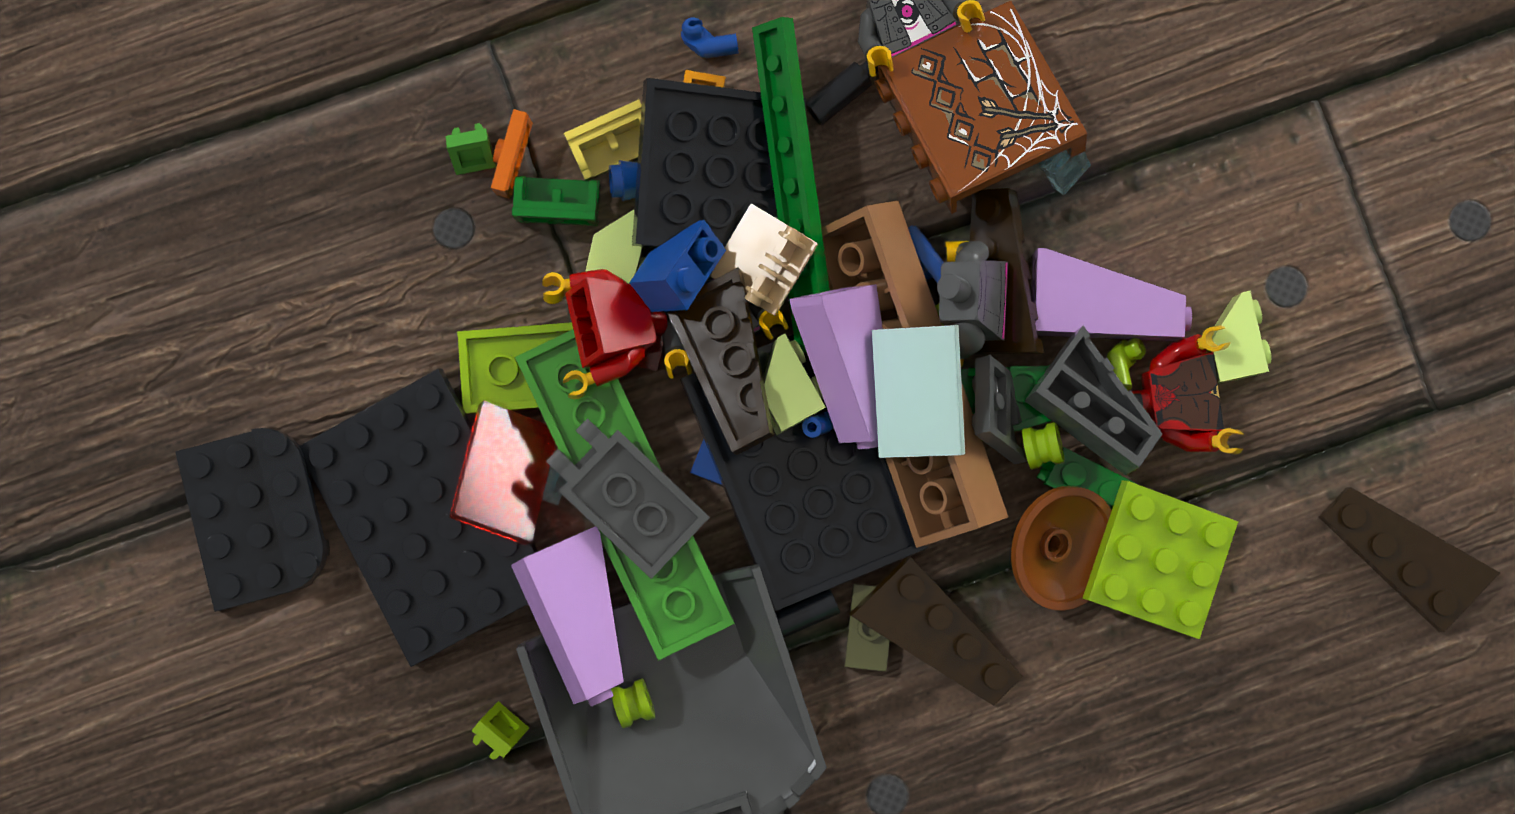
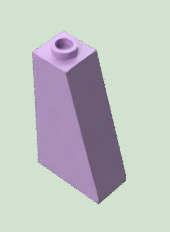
(1103, 301)
(839, 345)
(575, 613)

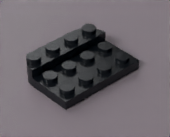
(253, 516)

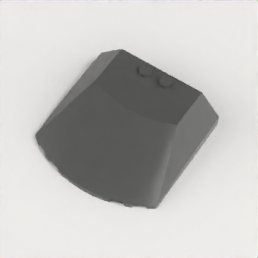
(724, 726)

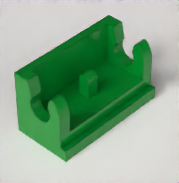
(556, 201)

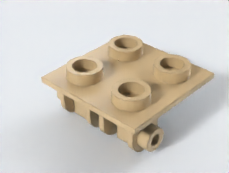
(769, 257)

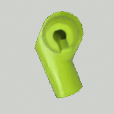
(1124, 356)

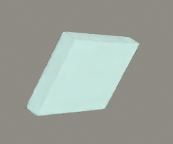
(918, 391)

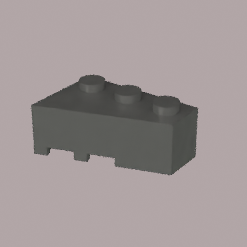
(1094, 405)

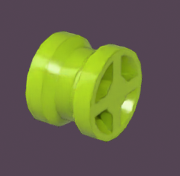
(1043, 445)
(633, 703)

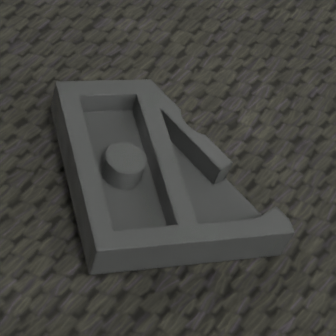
(996, 408)

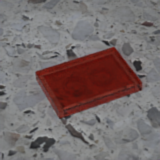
(503, 473)

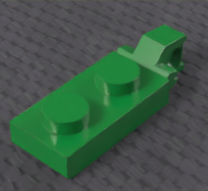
(1082, 473)

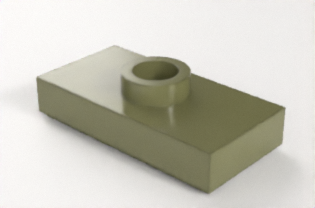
(864, 646)

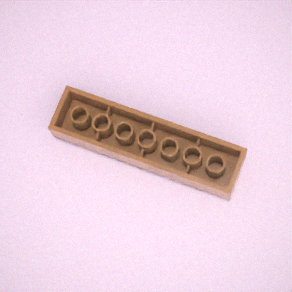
(936, 492)

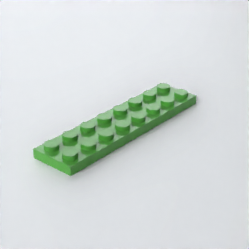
(682, 598)

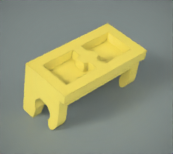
(606, 140)

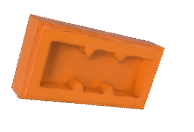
(510, 153)

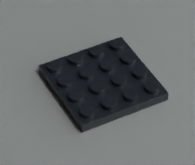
(699, 160)

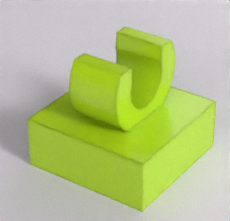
(499, 730)

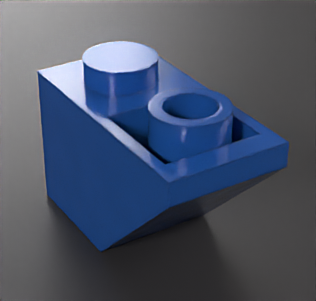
(678, 269)

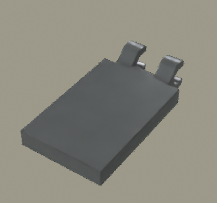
(628, 499)

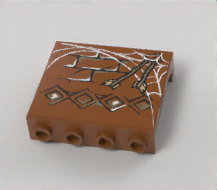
(979, 105)

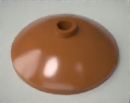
(1059, 572)

